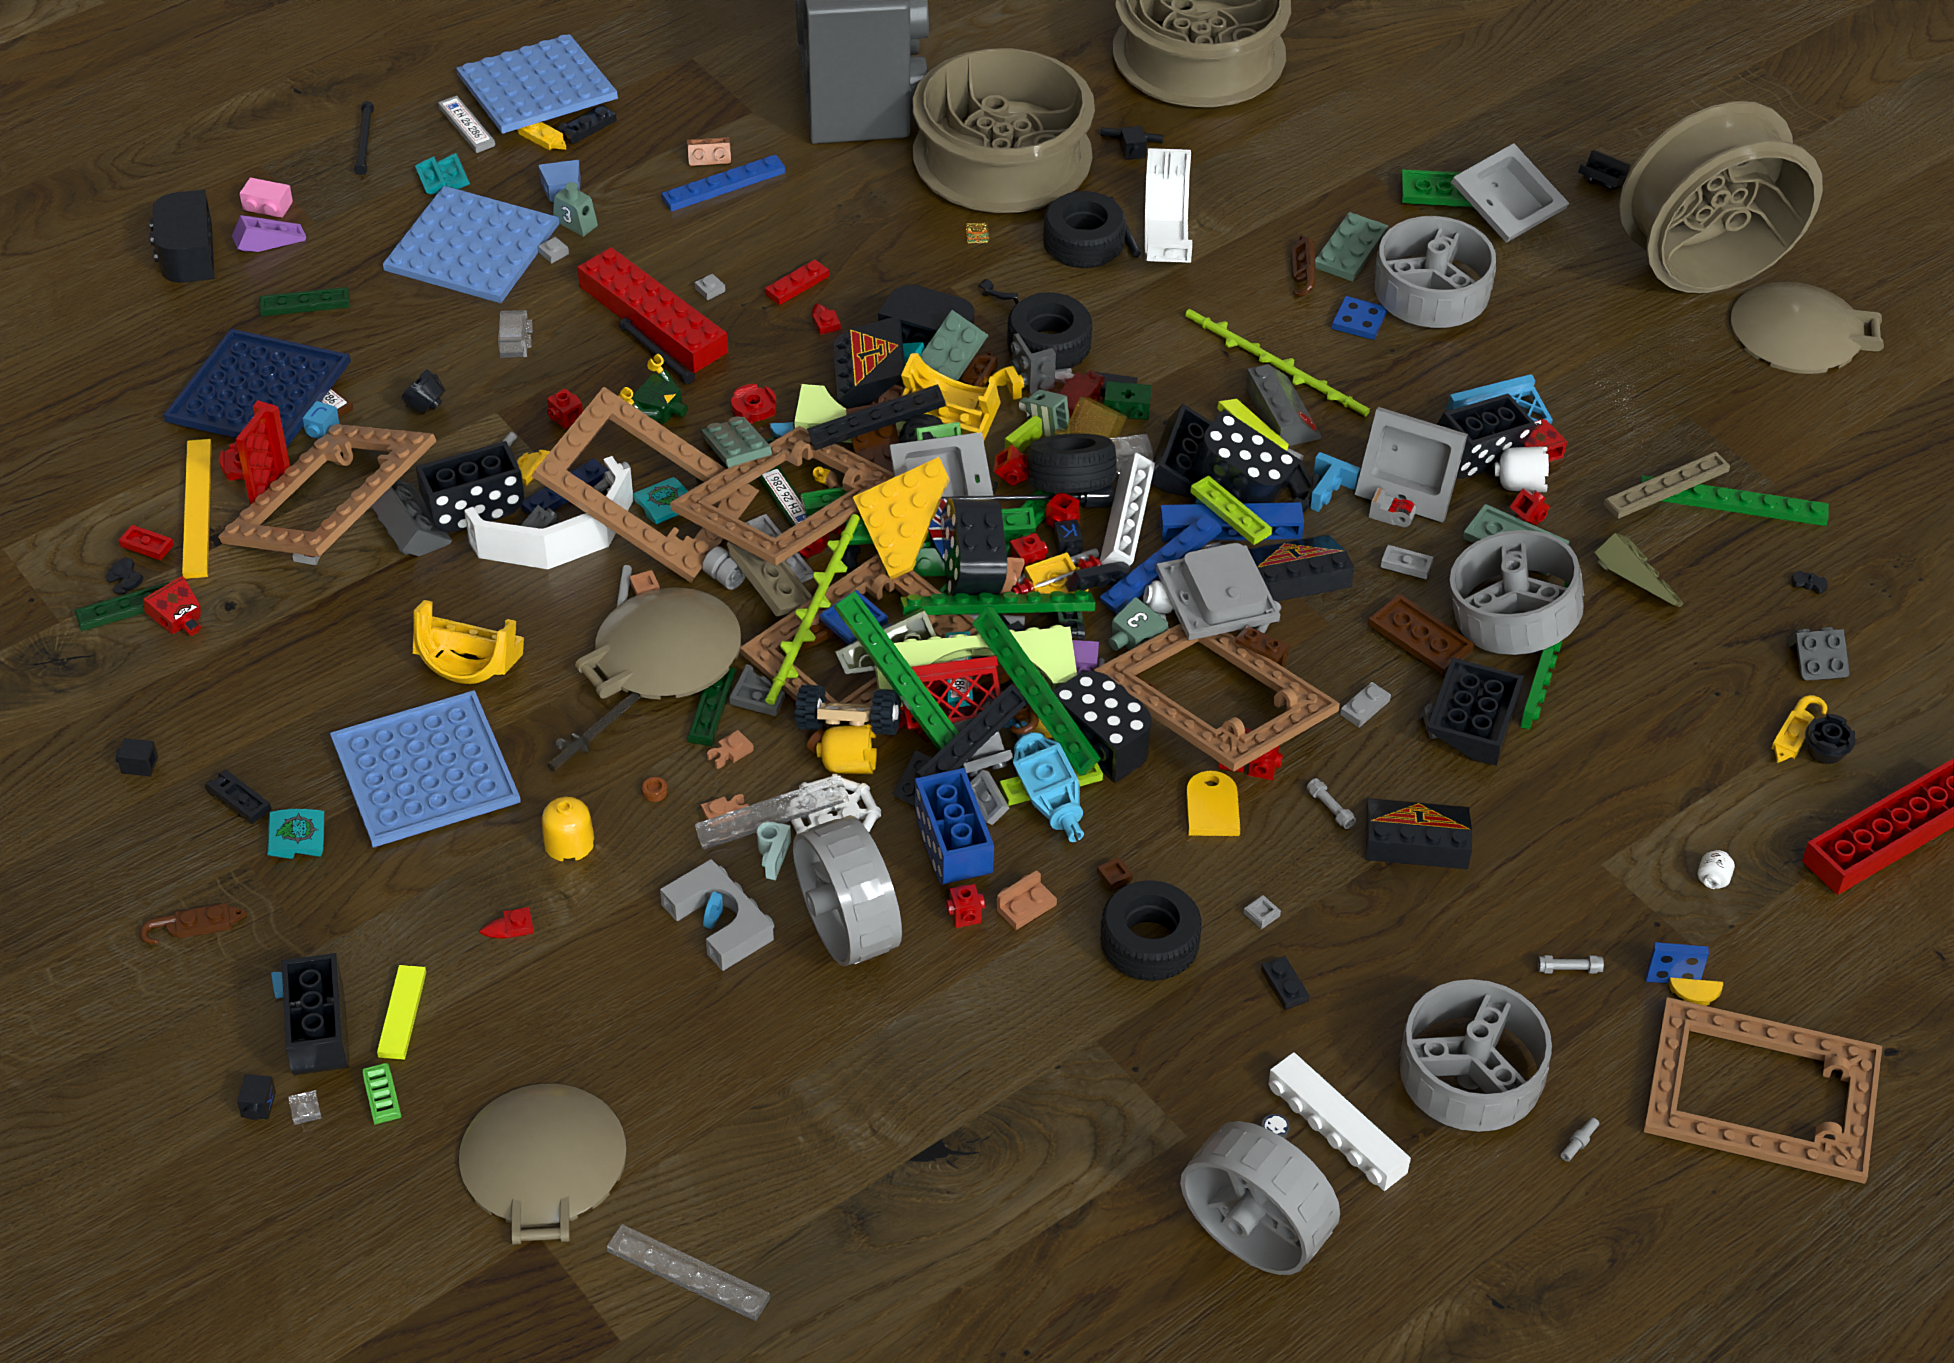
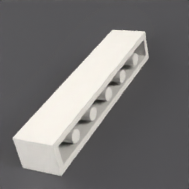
(1127, 511)
(1339, 1121)

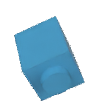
(320, 419)

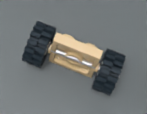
(812, 710)

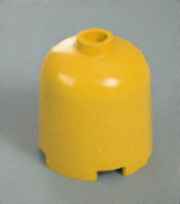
(848, 749)
(567, 829)

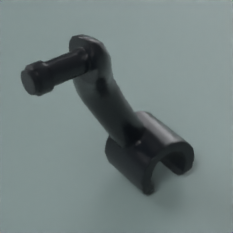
(988, 287)
(1305, 503)

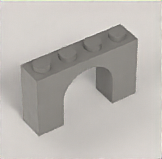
(741, 937)

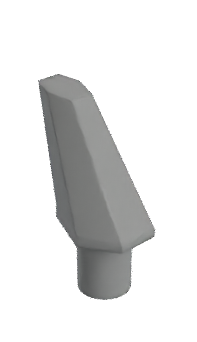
(1063, 375)

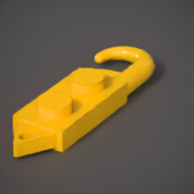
(543, 136)
(1793, 731)

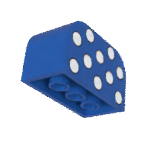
(953, 827)

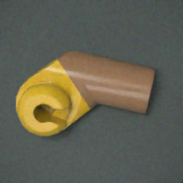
(826, 477)

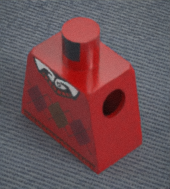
(1547, 436)
(174, 607)

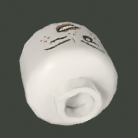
(1716, 869)

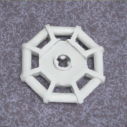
(861, 791)

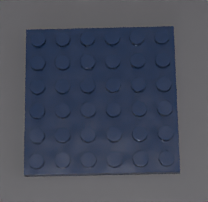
(252, 369)

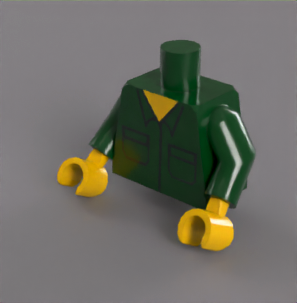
(658, 396)

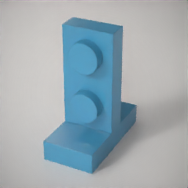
(1333, 474)

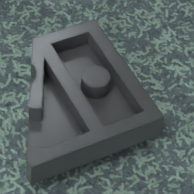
(752, 691)

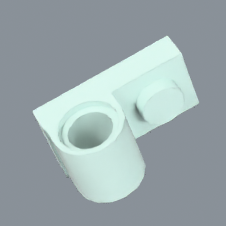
(773, 844)

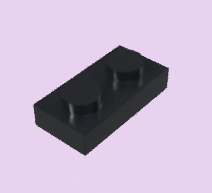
(1285, 982)

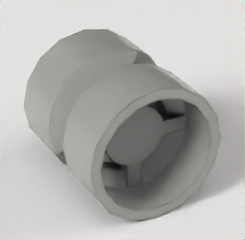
(722, 567)

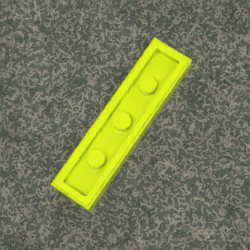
(1240, 411)
(401, 1012)

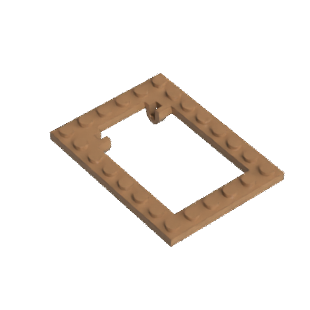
(791, 447)
(403, 450)
(680, 556)
(870, 578)
(1304, 702)
(1858, 1062)

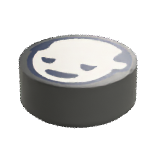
(1276, 1124)

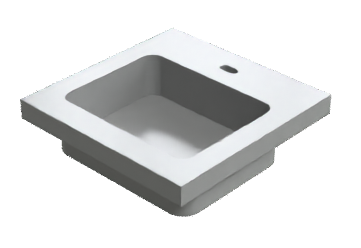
(1510, 192)
(961, 456)
(1412, 461)
(1217, 591)

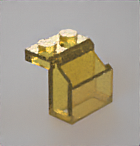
(1094, 418)

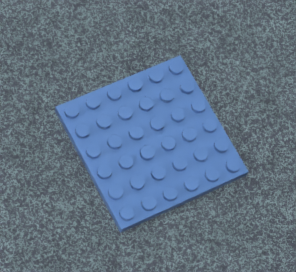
(536, 83)
(471, 244)
(424, 768)

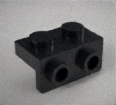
(1605, 169)

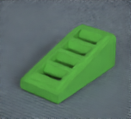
(378, 1077)

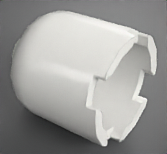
(1523, 469)

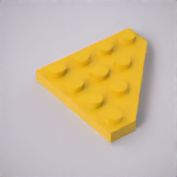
(901, 513)

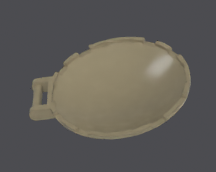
(1802, 327)
(664, 644)
(542, 1158)

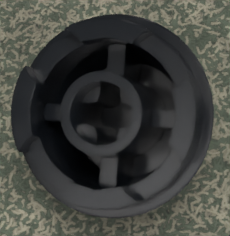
(424, 393)
(1829, 739)

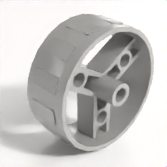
(1430, 288)
(1518, 611)
(847, 890)
(1468, 1056)
(1260, 1197)

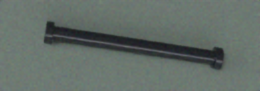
(360, 167)
(626, 325)

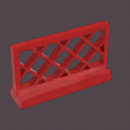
(268, 446)
(954, 671)

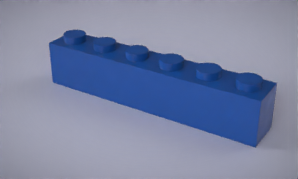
(1284, 518)

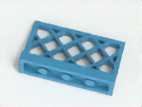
(1515, 387)

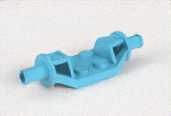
(1049, 781)

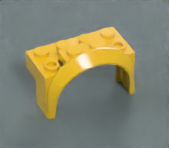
(965, 403)
(496, 649)

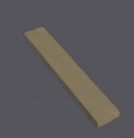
(1666, 485)

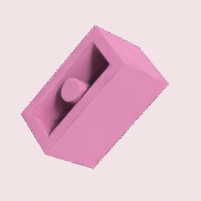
(266, 197)

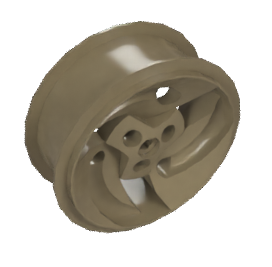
(1204, 50)
(1001, 152)
(1709, 178)

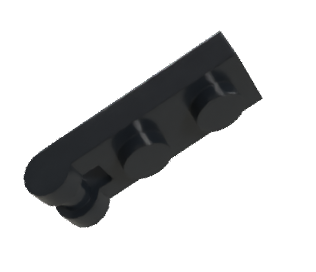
(587, 124)
(1097, 576)
(1074, 621)
(238, 796)

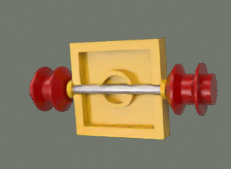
(1051, 574)

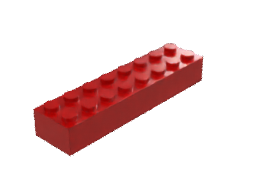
(653, 309)
(1884, 831)

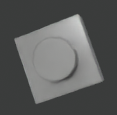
(553, 250)
(709, 287)

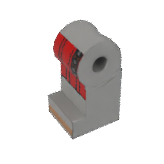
(1391, 509)

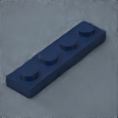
(590, 473)

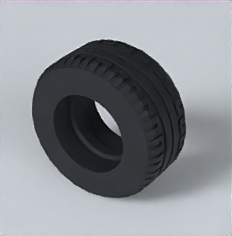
(1084, 247)
(1052, 313)
(1072, 463)
(1147, 957)

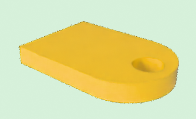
(1212, 808)

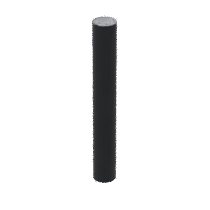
(1116, 133)

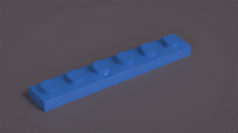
(723, 183)
(1135, 582)

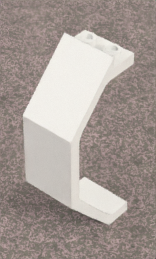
(1167, 206)
(553, 544)

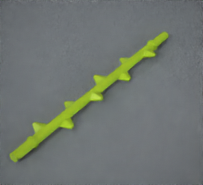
(1285, 365)
(807, 615)

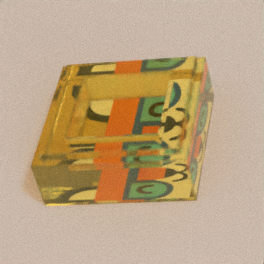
(977, 233)

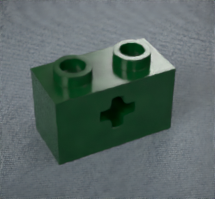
(1129, 399)

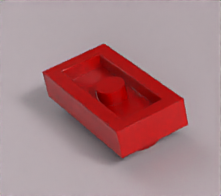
(146, 542)

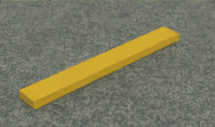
(197, 509)

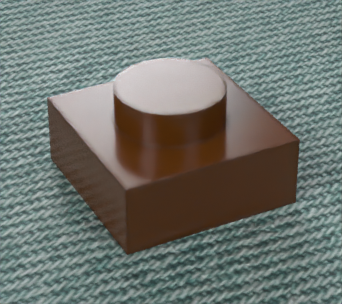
(1114, 873)

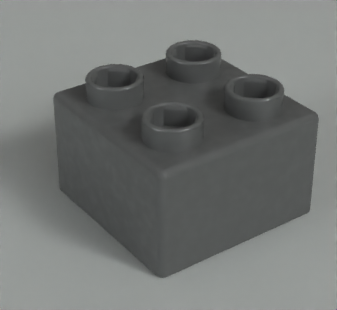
(860, 66)

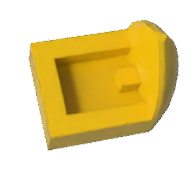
(1010, 378)

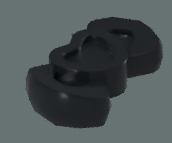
(850, 557)
(1809, 581)

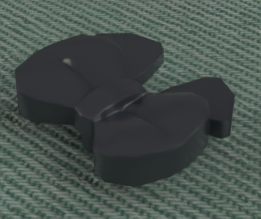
(124, 570)

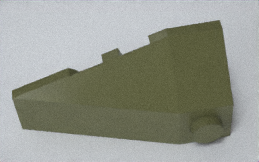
(1628, 561)
(911, 626)

